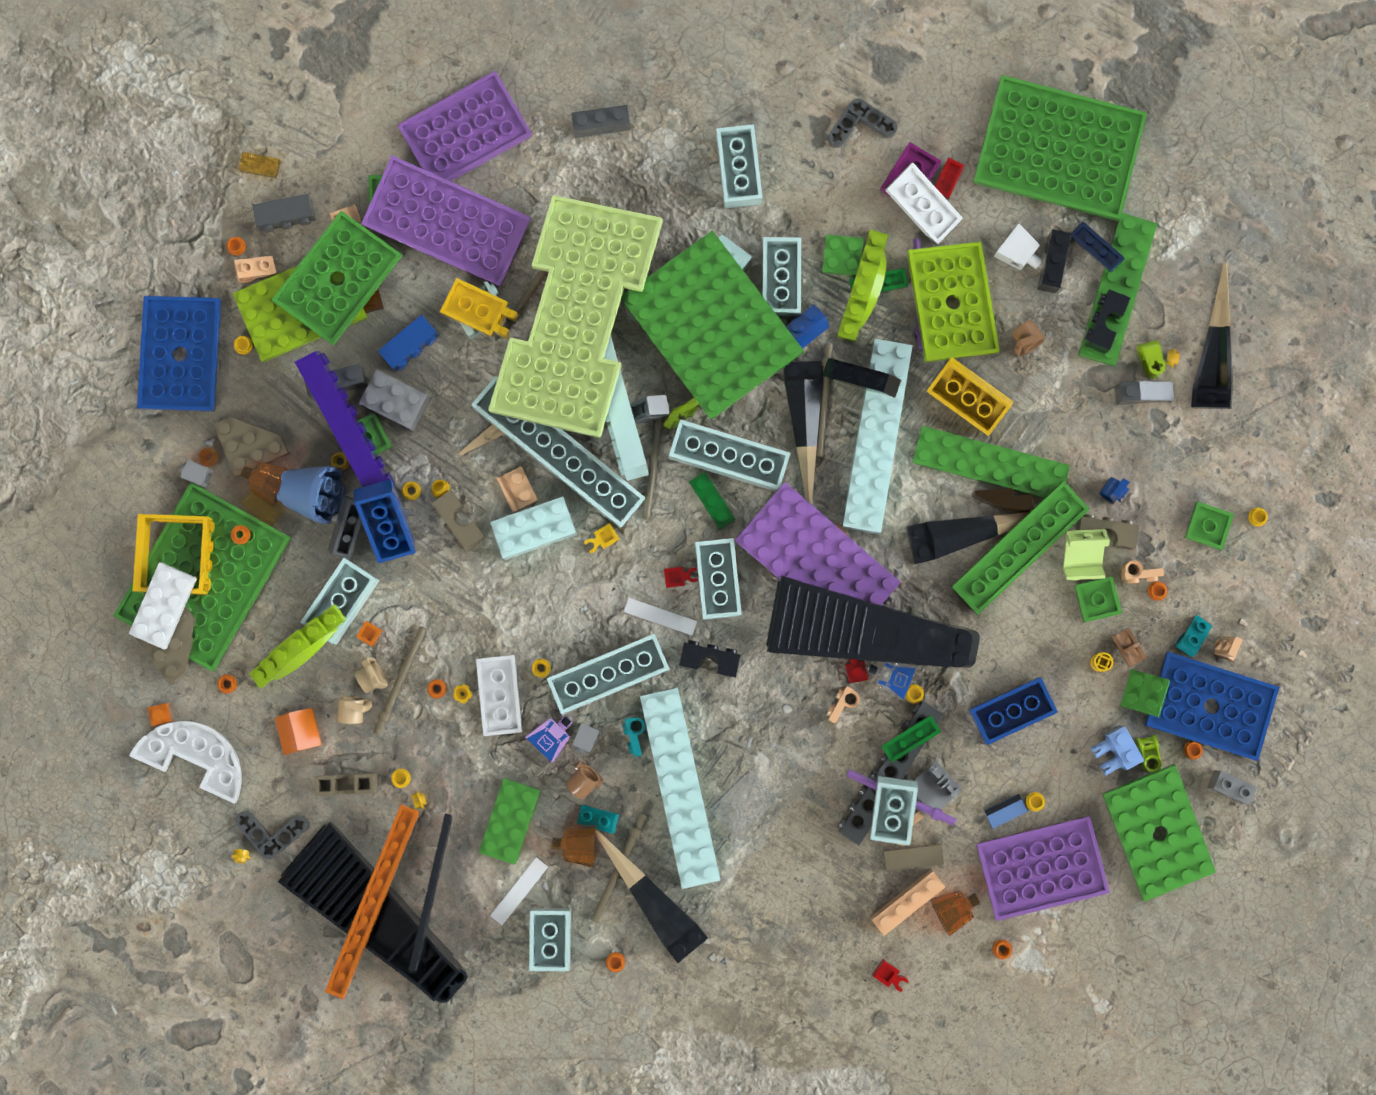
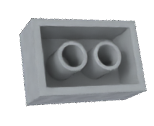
(394, 400)

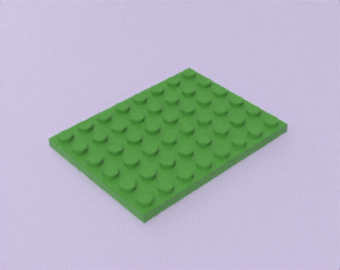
(1060, 148)
(712, 325)
(235, 576)

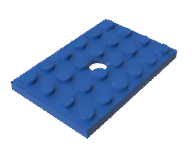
(175, 324)
(1242, 703)

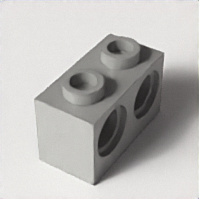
(649, 408)
(1232, 787)

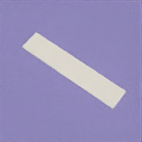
(660, 616)
(519, 891)

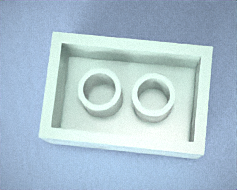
(893, 810)
(550, 939)

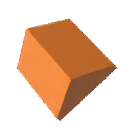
(298, 731)

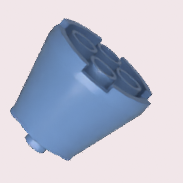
(313, 492)

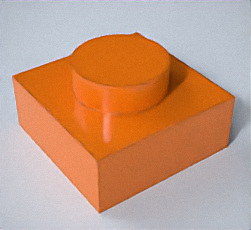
(369, 633)
(159, 714)

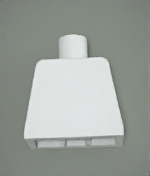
(1019, 249)

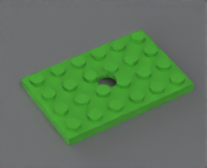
(343, 249)
(1137, 811)

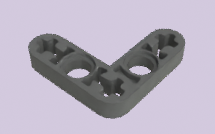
(855, 117)
(267, 839)

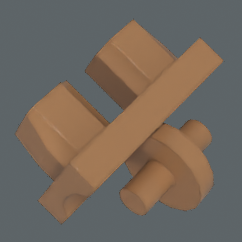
(1129, 647)

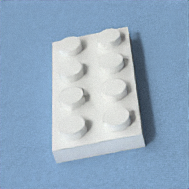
(923, 204)
(162, 605)
(499, 695)

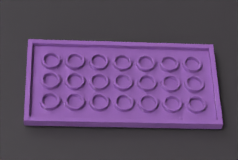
(446, 221)
(806, 546)

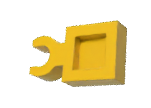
(604, 536)

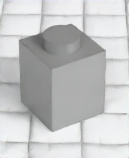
(196, 473)
(585, 738)

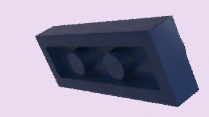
(1097, 247)

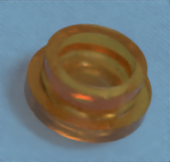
(202, 457)

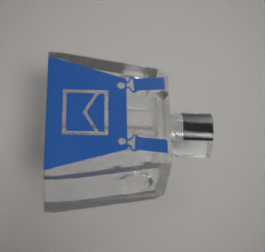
(892, 678)

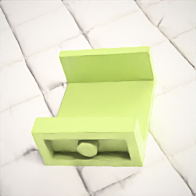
(1085, 554)

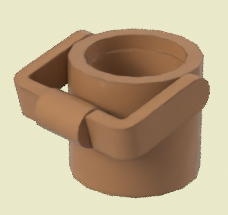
(1027, 338)
(583, 780)

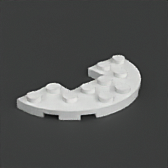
(199, 746)

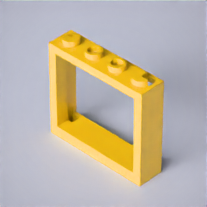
(142, 549)

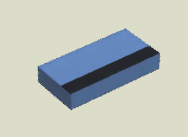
(1005, 811)

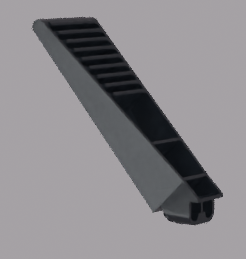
(838, 625)
(333, 880)

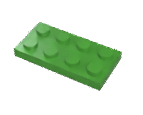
(509, 821)

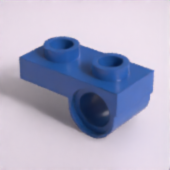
(1114, 490)

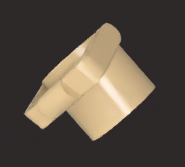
(370, 676)
(352, 709)

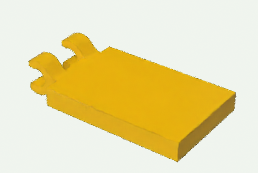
(477, 309)

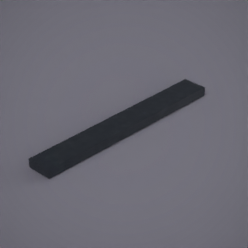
(430, 894)

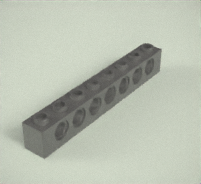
(858, 833)

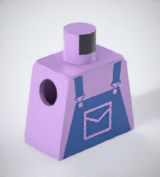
(551, 737)

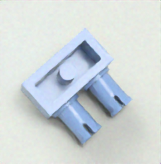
(1123, 748)

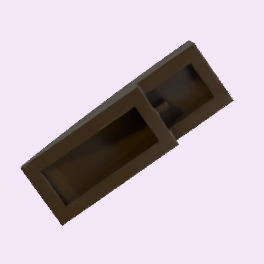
(1005, 499)

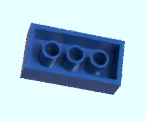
(384, 521)
(1012, 710)

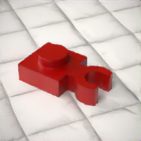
(676, 577)
(856, 671)
(888, 974)

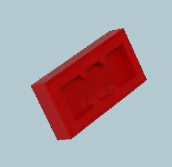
(949, 177)

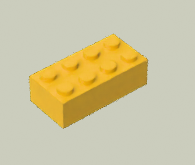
(970, 396)

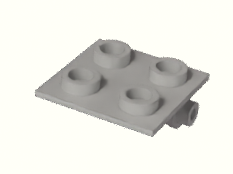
(936, 786)

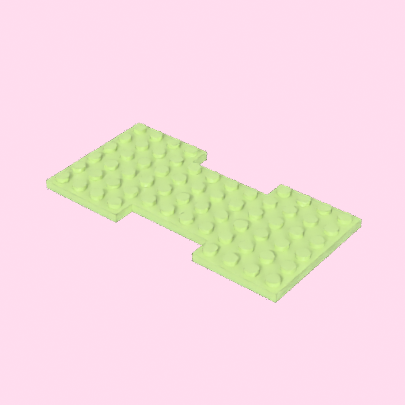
(562, 369)

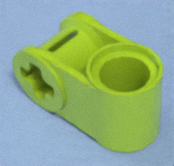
(1151, 355)
(1149, 752)

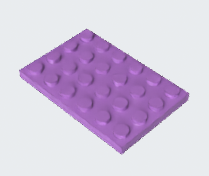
(465, 129)
(1042, 868)

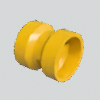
(1101, 662)

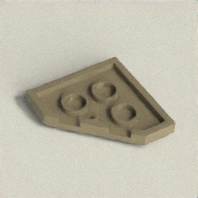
(248, 444)
(174, 660)

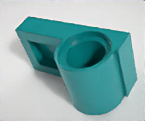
(1194, 636)
(633, 745)
(603, 819)

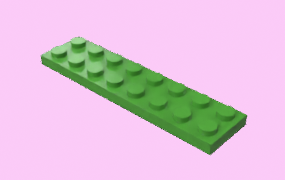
(1133, 241)
(988, 463)
(1020, 547)

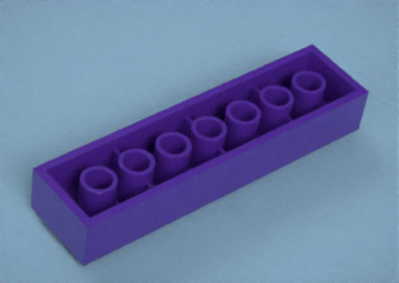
(342, 419)

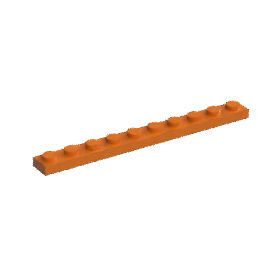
(372, 901)

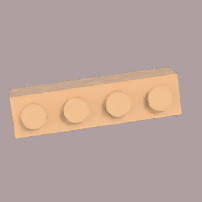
(907, 902)

